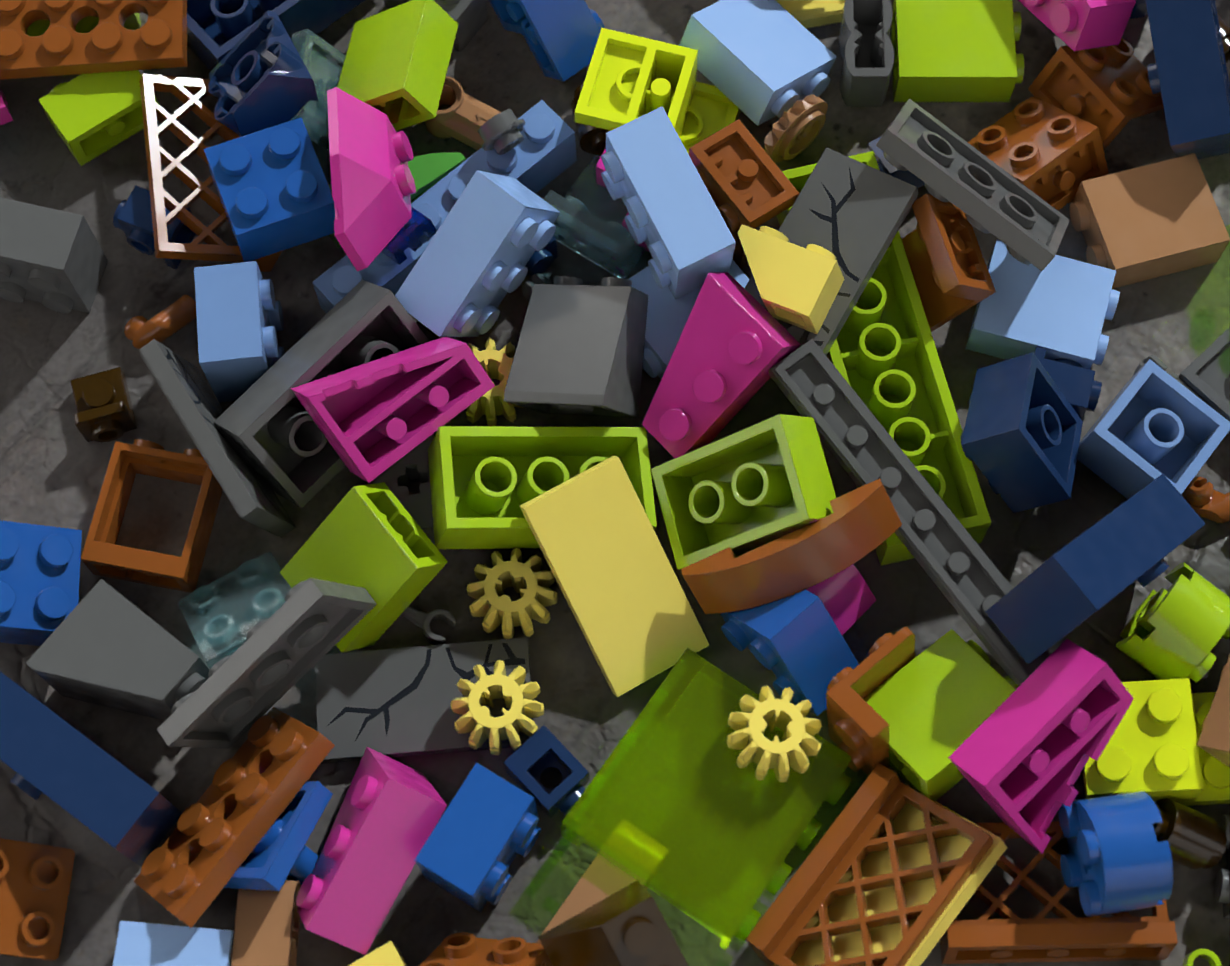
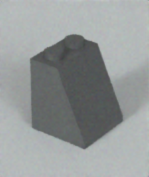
(581, 349)
(117, 658)

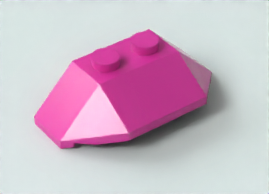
(367, 177)

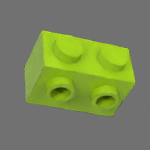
(95, 111)

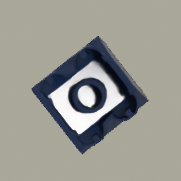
(261, 79)

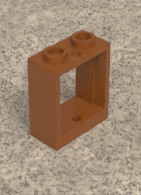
(145, 566)

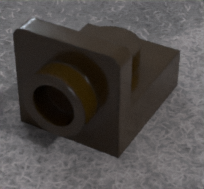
(103, 406)

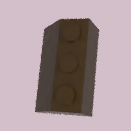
(615, 932)

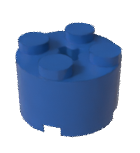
(1115, 853)

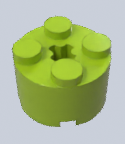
(1178, 627)

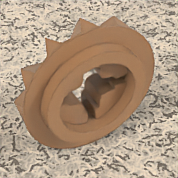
(796, 129)

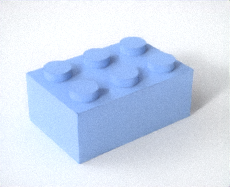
(666, 203)
(477, 256)

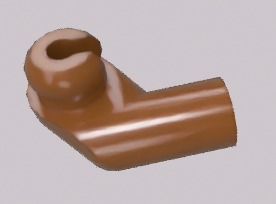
(162, 325)
(1207, 501)

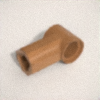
(462, 118)

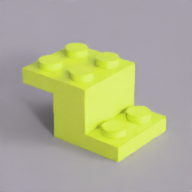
(641, 74)
(1159, 750)

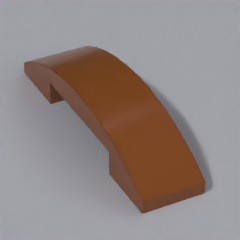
(798, 559)

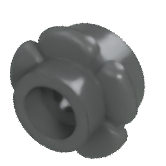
(502, 132)

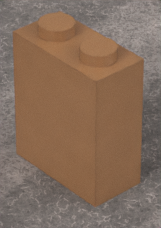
(1150, 220)

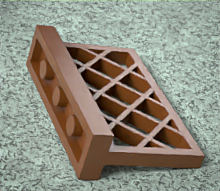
(215, 248)
(840, 855)
(1052, 938)

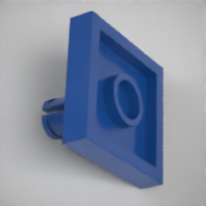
(283, 846)

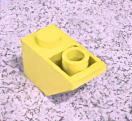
(792, 280)

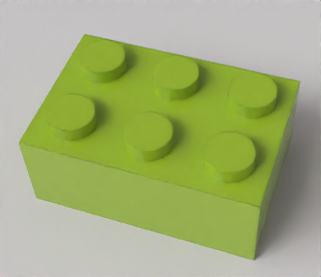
(744, 489)

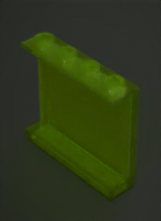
(692, 820)

